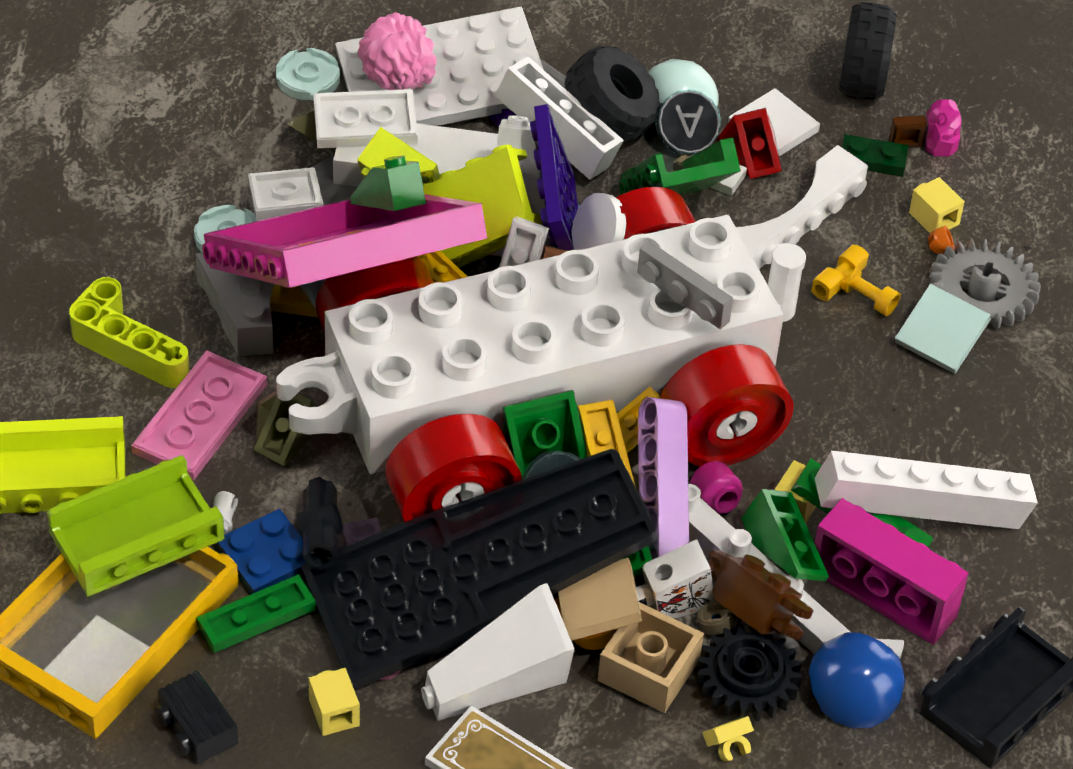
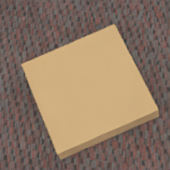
(601, 601)

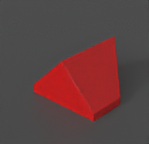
(754, 142)

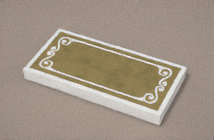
(486, 744)

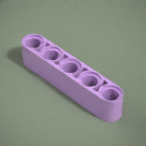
(664, 471)

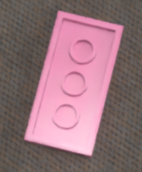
(200, 413)

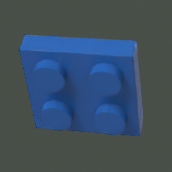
(265, 551)

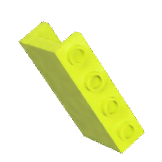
(499, 187)
(58, 460)

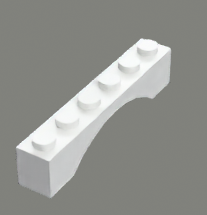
(835, 181)

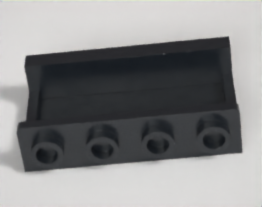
(999, 689)

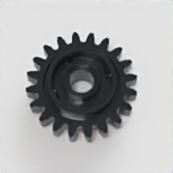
(772, 674)

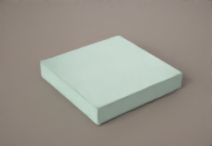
(942, 328)

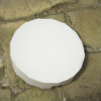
(598, 222)

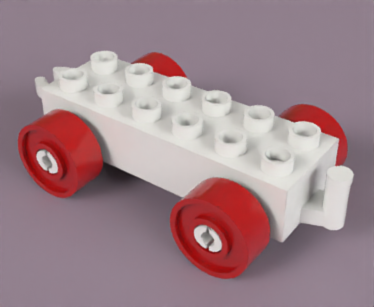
(431, 364)

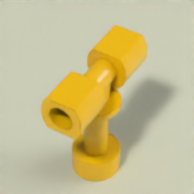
(848, 277)

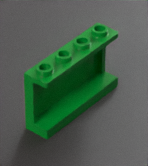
(699, 170)

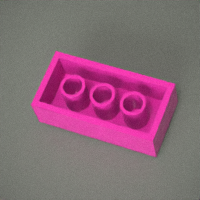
(890, 571)

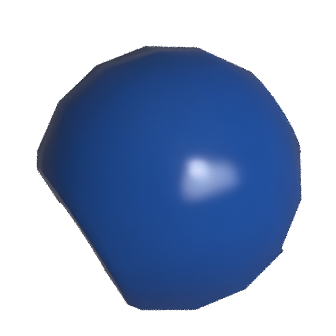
(857, 680)

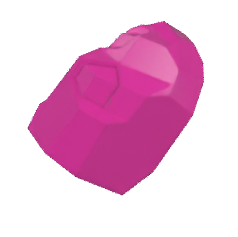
(942, 128)

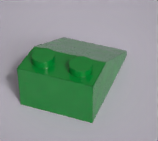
(542, 427)

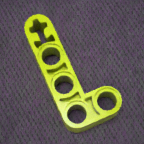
(101, 327)

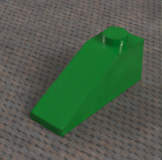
(391, 186)
(783, 535)

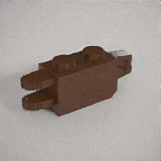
(756, 594)

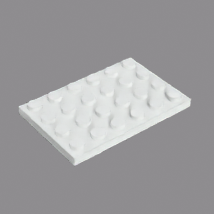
(469, 65)

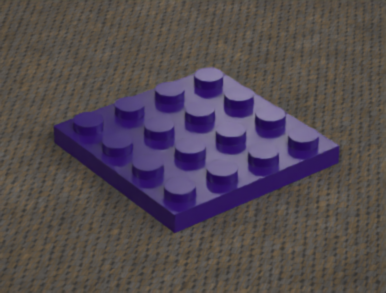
(557, 180)

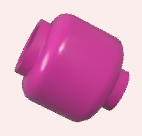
(718, 486)

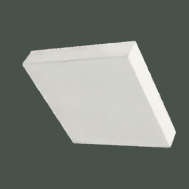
(788, 120)
(284, 192)

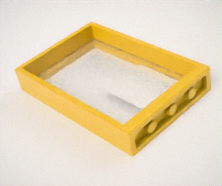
(101, 650)

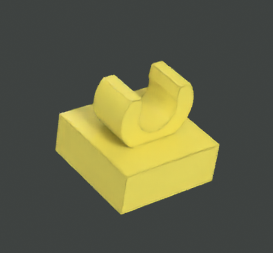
(728, 734)

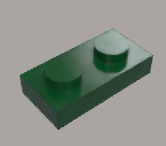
(879, 155)

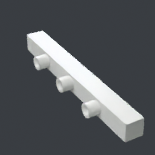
(717, 534)

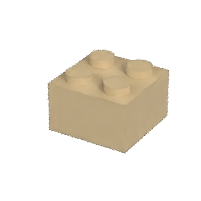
(651, 658)

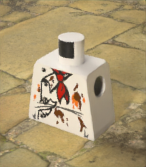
(677, 582)

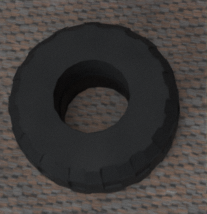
(868, 51)
(615, 90)

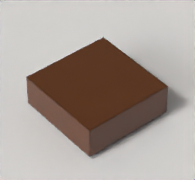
(908, 130)

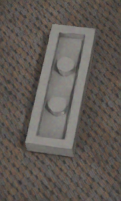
(684, 285)

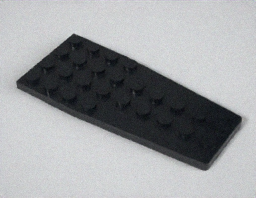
(471, 561)

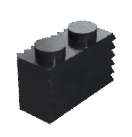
(196, 717)

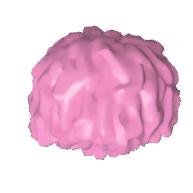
(397, 53)

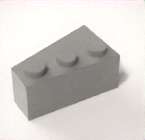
(241, 306)

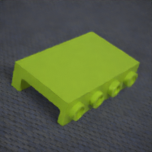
(134, 525)

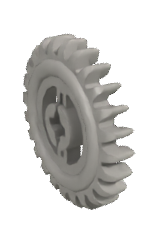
(984, 285)

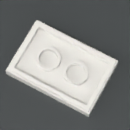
(355, 117)

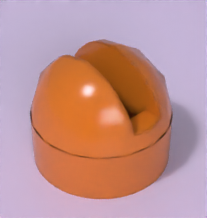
(940, 239)

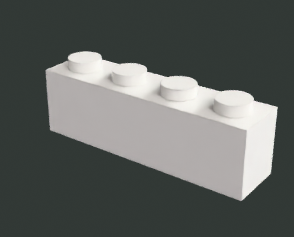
(585, 138)

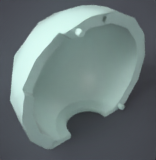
(682, 75)

